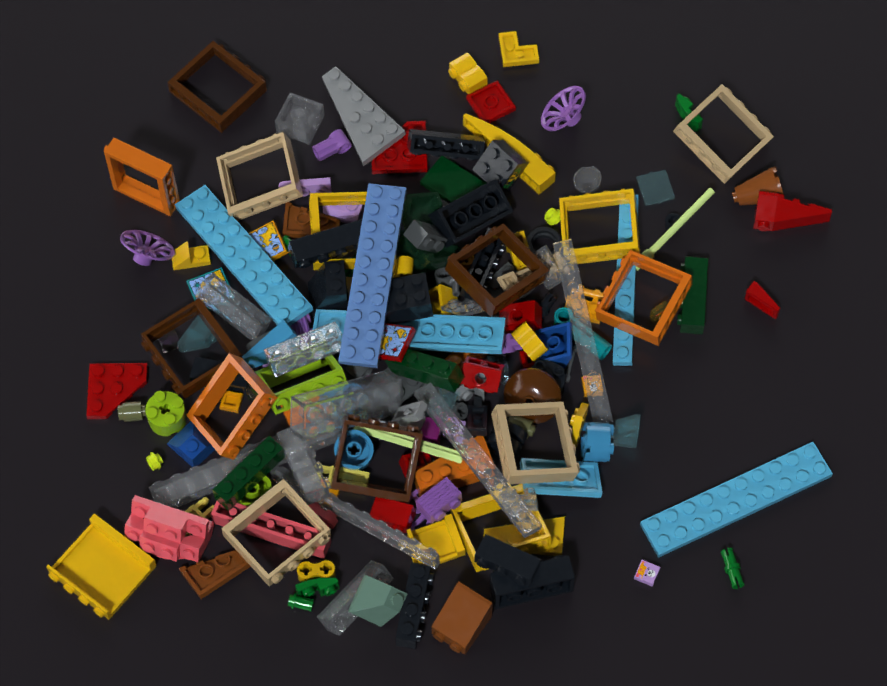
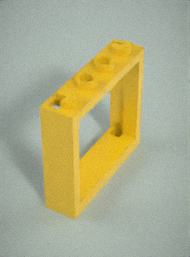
(329, 199)
(596, 200)
(485, 505)

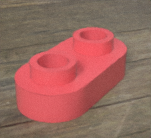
(327, 517)

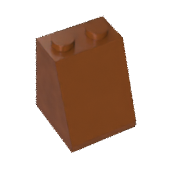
(462, 618)

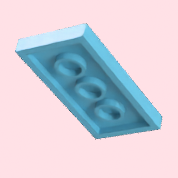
(585, 484)

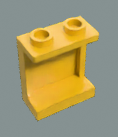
(442, 537)

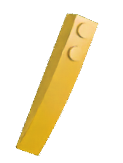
(537, 172)

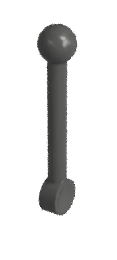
(567, 375)

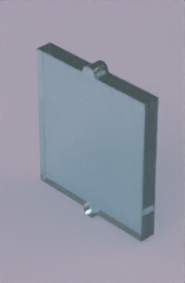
(655, 187)

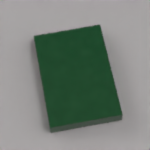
(449, 180)

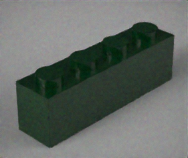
(693, 306)
(428, 369)
(248, 473)

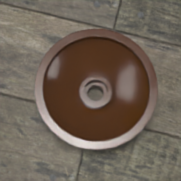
(533, 385)

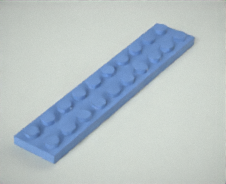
(372, 276)

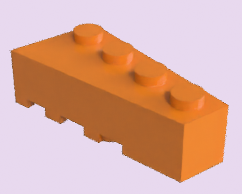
(458, 473)

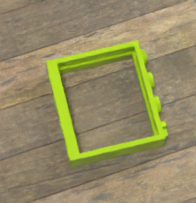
(324, 380)

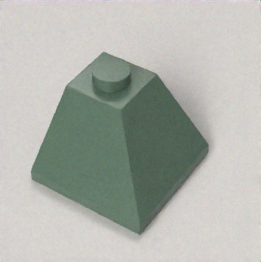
(376, 601)

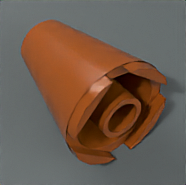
(748, 192)

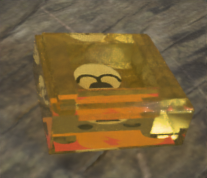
(657, 312)

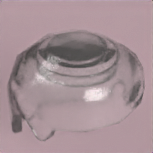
(587, 180)

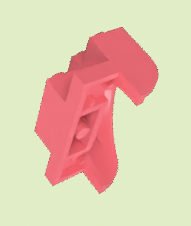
(164, 530)

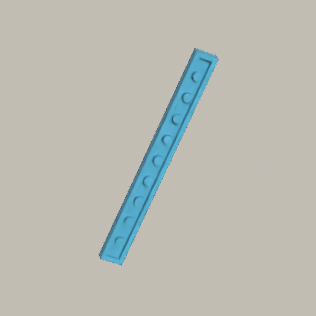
(626, 296)

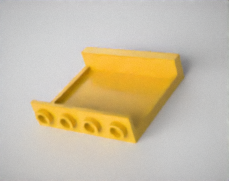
(102, 568)

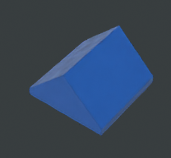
(559, 343)

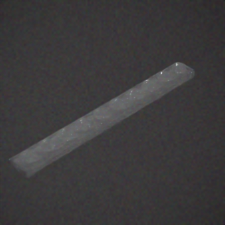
(583, 331)
(478, 461)
(365, 522)

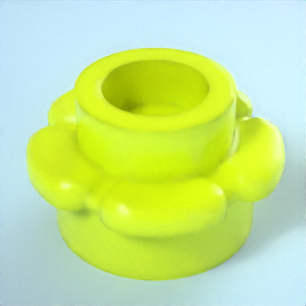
(552, 216)
(154, 461)

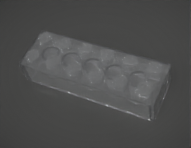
(323, 409)

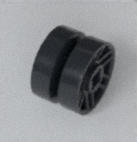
(518, 438)

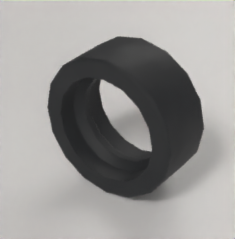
(542, 232)

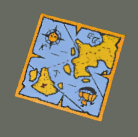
(270, 240)

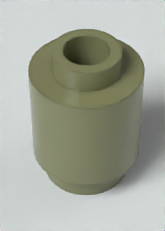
(131, 411)
(524, 423)

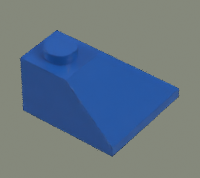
(191, 445)

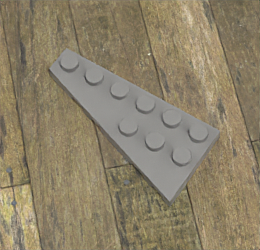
(363, 119)

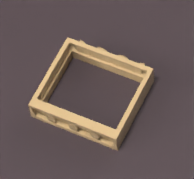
(704, 153)
(267, 200)
(505, 448)
(257, 509)

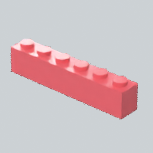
(272, 528)

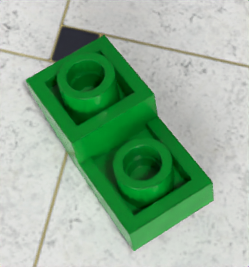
(684, 108)
(325, 586)

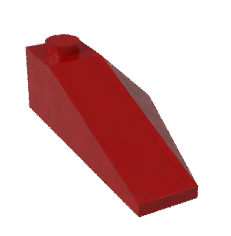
(777, 213)

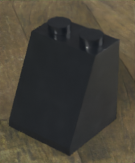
(328, 287)

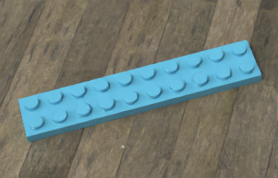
(243, 257)
(441, 332)
(735, 499)

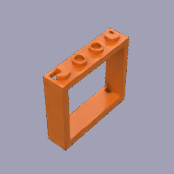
(121, 153)
(633, 258)
(213, 393)

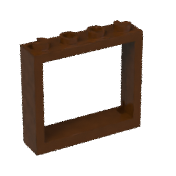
(218, 121)
(474, 288)
(170, 323)
(371, 489)

